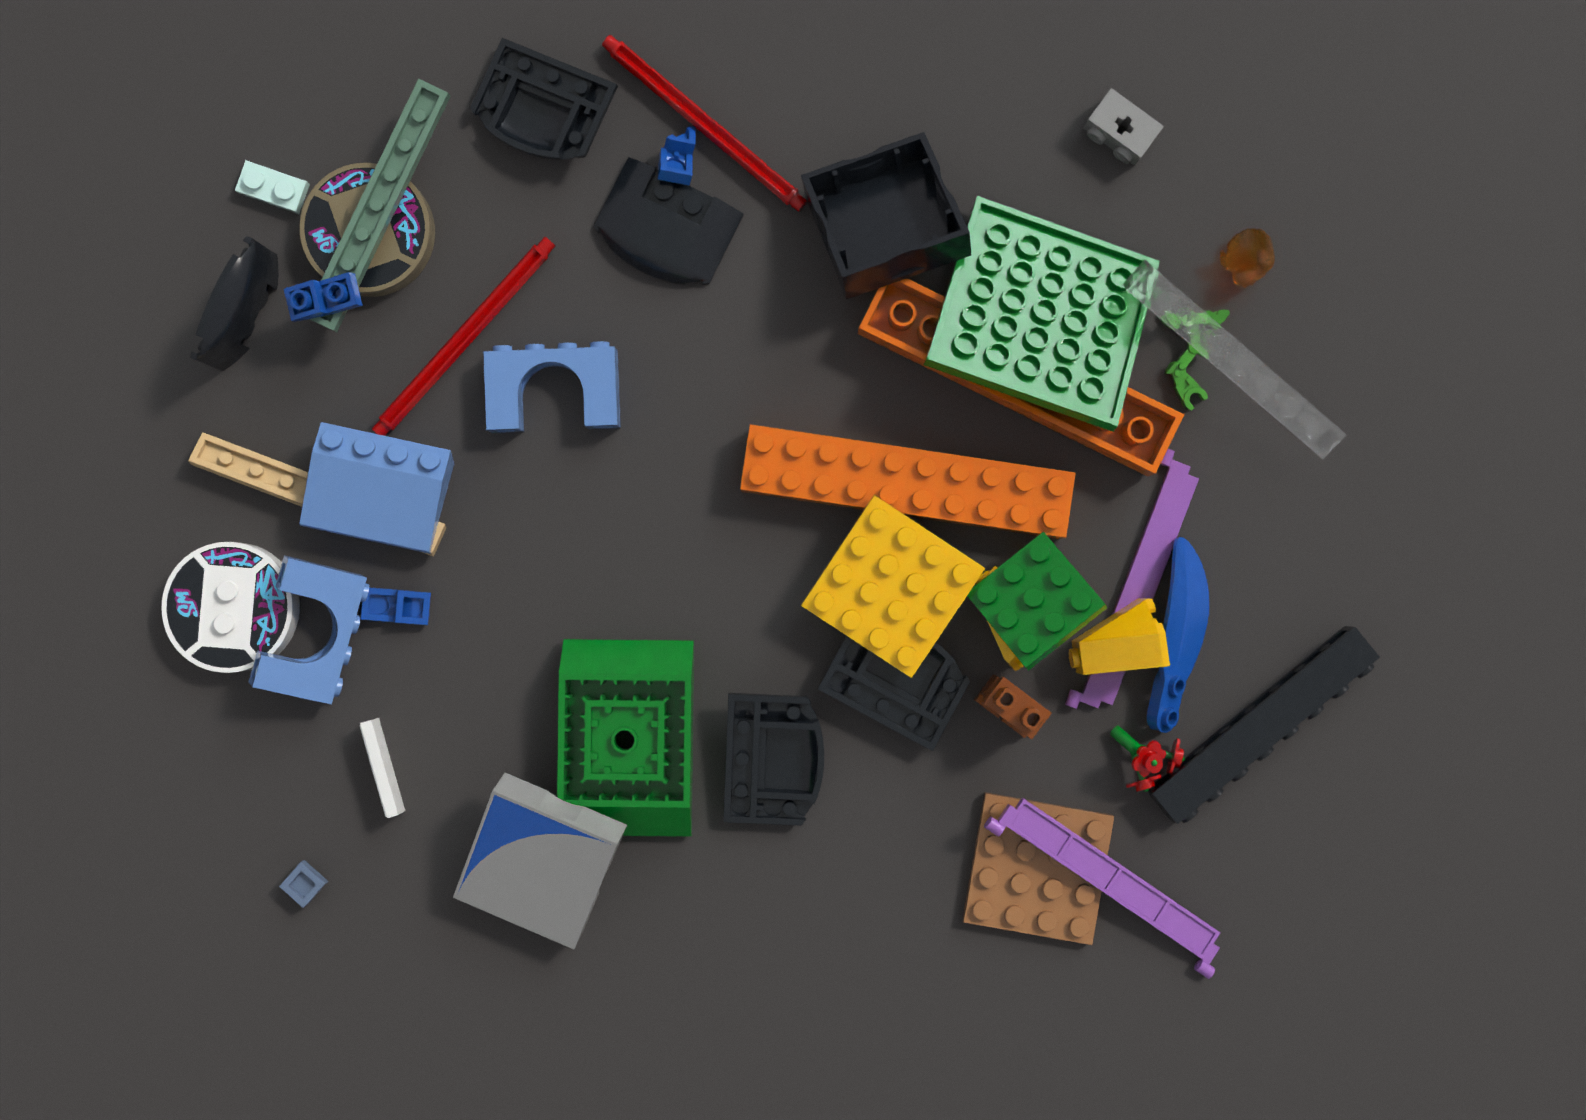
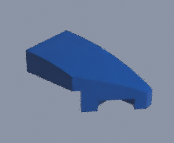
(677, 158)

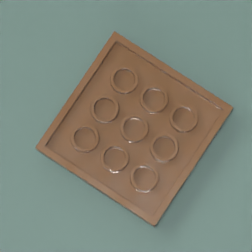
(1025, 888)

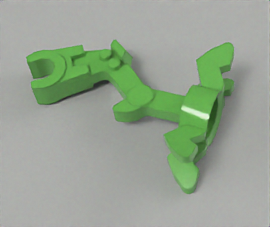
(1184, 383)

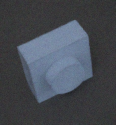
(303, 883)

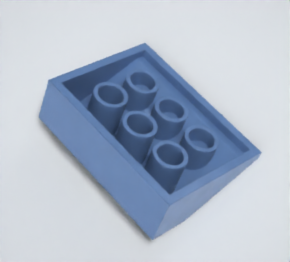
(376, 487)

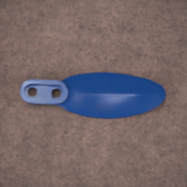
(1185, 630)

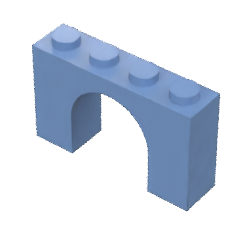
(510, 370)
(318, 675)

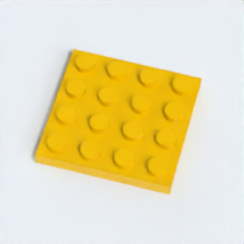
(892, 586)

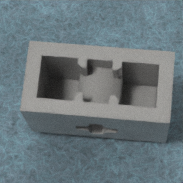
(1118, 111)

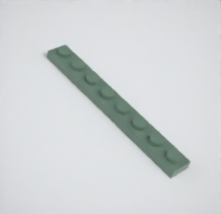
(386, 188)

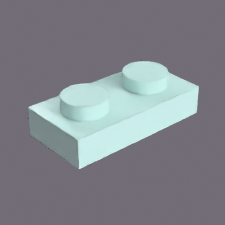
(272, 187)

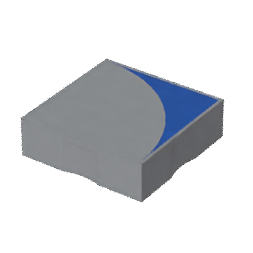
(538, 860)

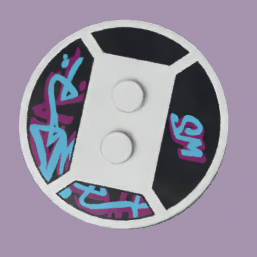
(227, 607)

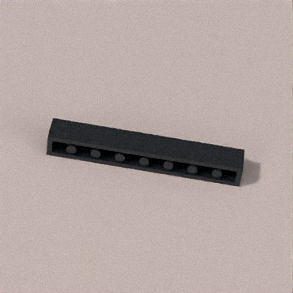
(1263, 724)

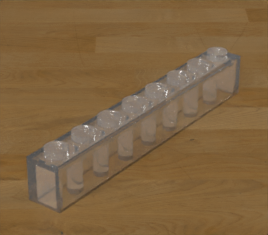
(1233, 359)

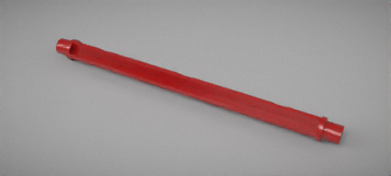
(704, 123)
(463, 337)

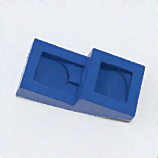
(396, 606)

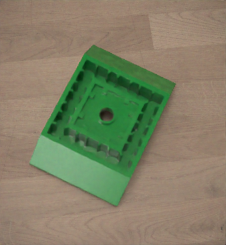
(634, 689)

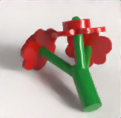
(1148, 758)

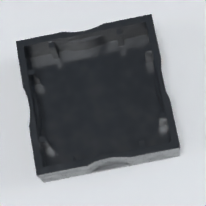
(886, 215)

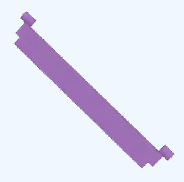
(1146, 566)
(1111, 879)

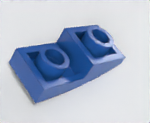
(323, 297)

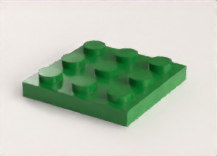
(1036, 601)

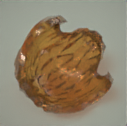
(1248, 256)

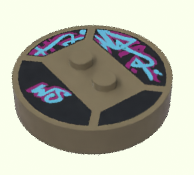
(403, 248)

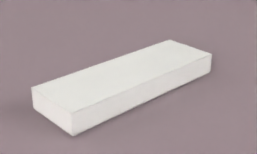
(382, 768)

